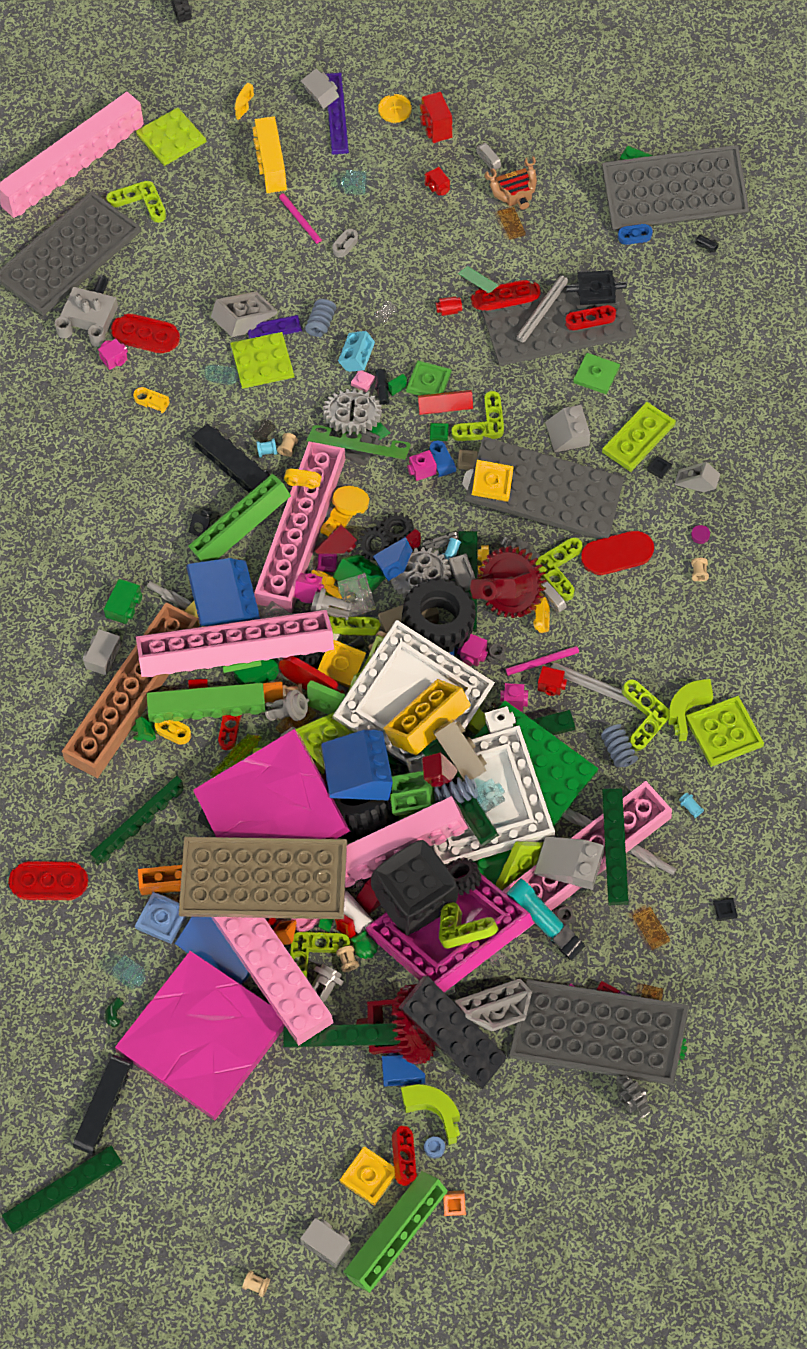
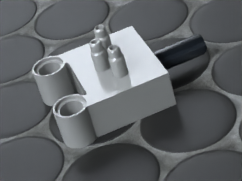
(88, 311)

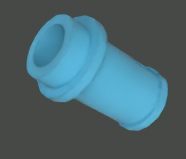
(452, 548)
(691, 805)

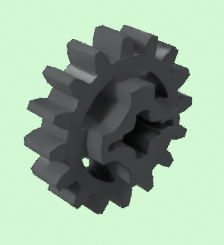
(516, 541)
(632, 1096)

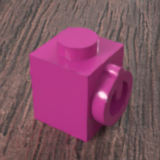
(113, 353)
(422, 465)
(306, 586)
(473, 651)
(515, 695)

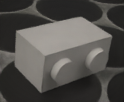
(320, 88)
(102, 652)
(326, 1242)

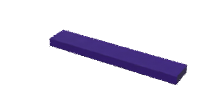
(337, 118)

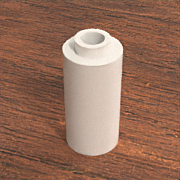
(357, 913)

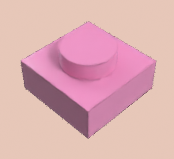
(363, 381)

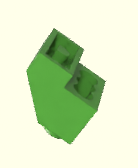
(411, 793)

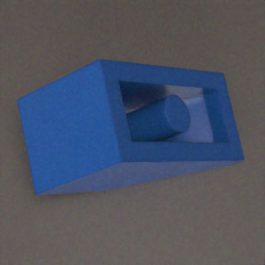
(394, 559)
(400, 1072)

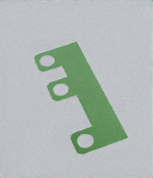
(354, 444)

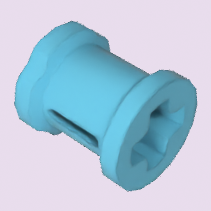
(266, 448)

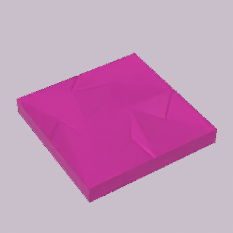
(272, 796)
(424, 953)
(201, 1035)

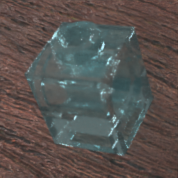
(354, 182)
(489, 803)
(129, 972)

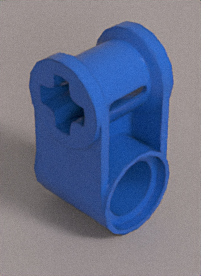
(444, 461)

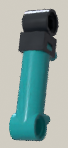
(546, 920)

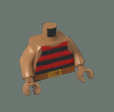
(515, 186)

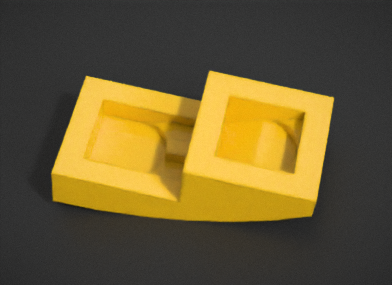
(244, 96)
(334, 520)
(328, 582)

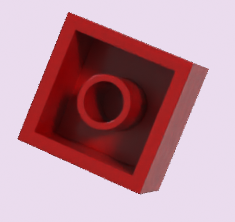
(436, 117)

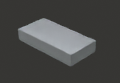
(462, 571)

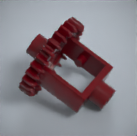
(509, 582)
(413, 1042)

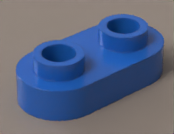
(634, 233)

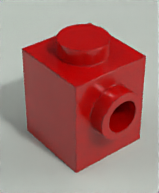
(551, 681)

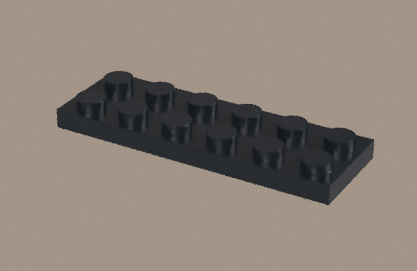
(452, 1032)

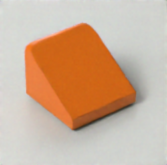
(273, 691)
(285, 931)
(454, 1203)

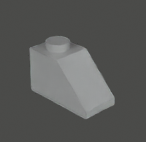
(698, 477)

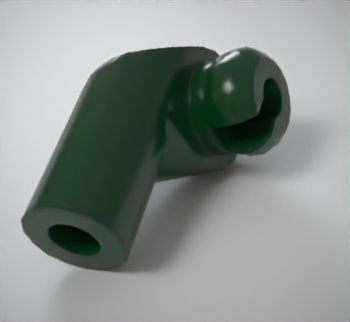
(111, 1012)

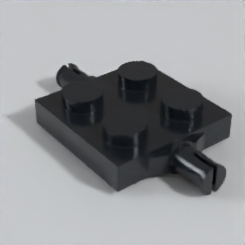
(596, 287)

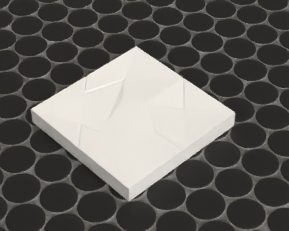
(397, 675)
(519, 817)

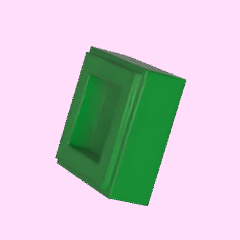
(397, 384)
(438, 431)

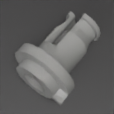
(324, 602)
(292, 706)
(327, 977)

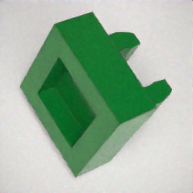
(145, 730)

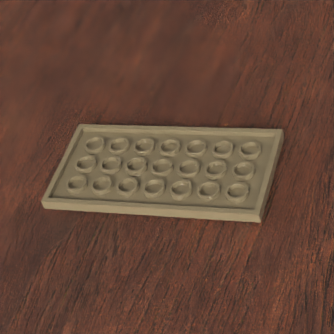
(263, 878)

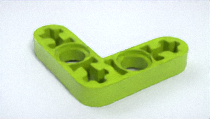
(140, 193)
(487, 427)
(553, 563)
(365, 625)
(652, 717)
(456, 933)
(309, 945)

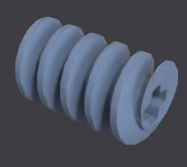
(320, 317)
(617, 746)
(457, 791)

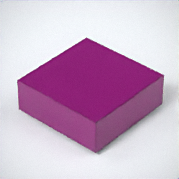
(327, 562)

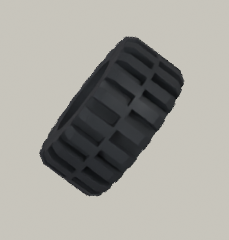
(445, 596)
(365, 818)

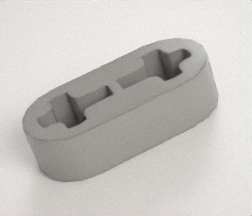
(488, 156)
(342, 241)
(553, 598)

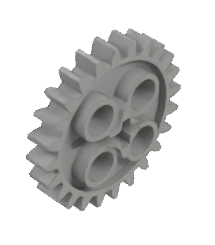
(338, 411)
(421, 567)

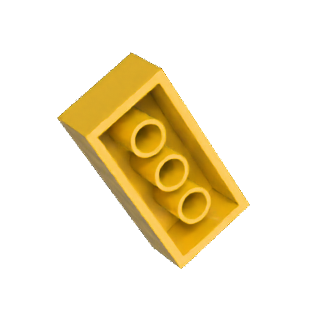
(269, 154)
(430, 710)

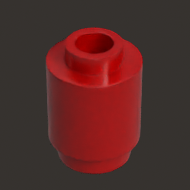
(449, 305)

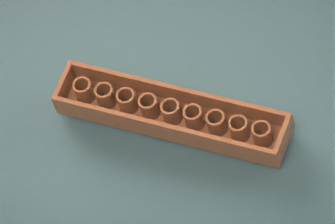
(121, 702)

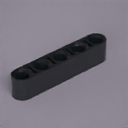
(100, 1108)

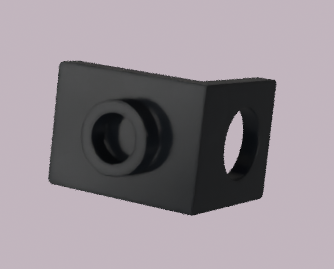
(203, 516)

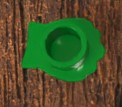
(364, 945)

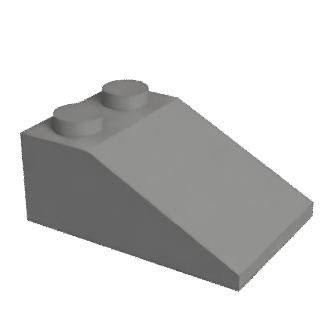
(242, 312)
(570, 861)

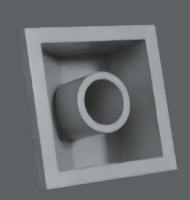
(568, 429)

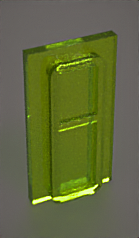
(237, 754)

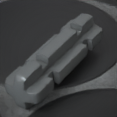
(440, 541)

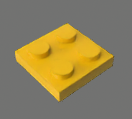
(492, 480)
(342, 663)
(368, 1176)

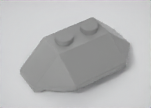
(497, 1006)

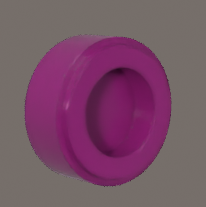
(700, 534)

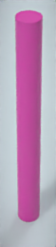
(300, 218)
(542, 660)

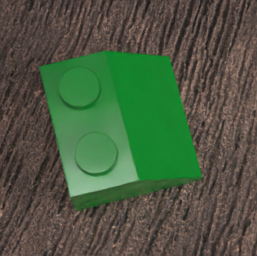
(358, 565)

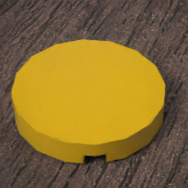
(395, 108)
(350, 500)

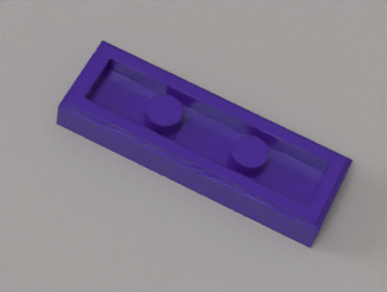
(285, 325)

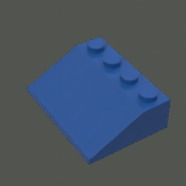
(222, 592)
(357, 766)
(208, 943)

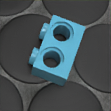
(356, 351)

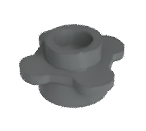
(493, 648)
(565, 911)

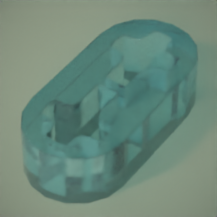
(221, 374)

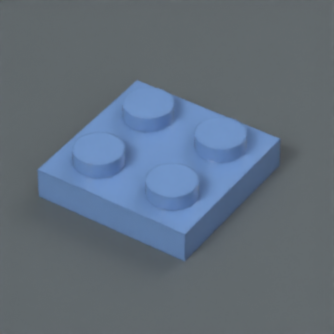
(160, 918)

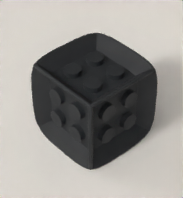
(414, 886)

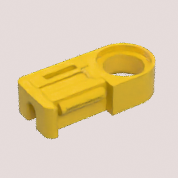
(153, 400)

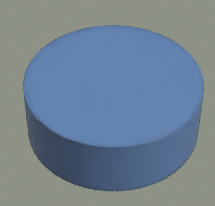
(434, 1147)

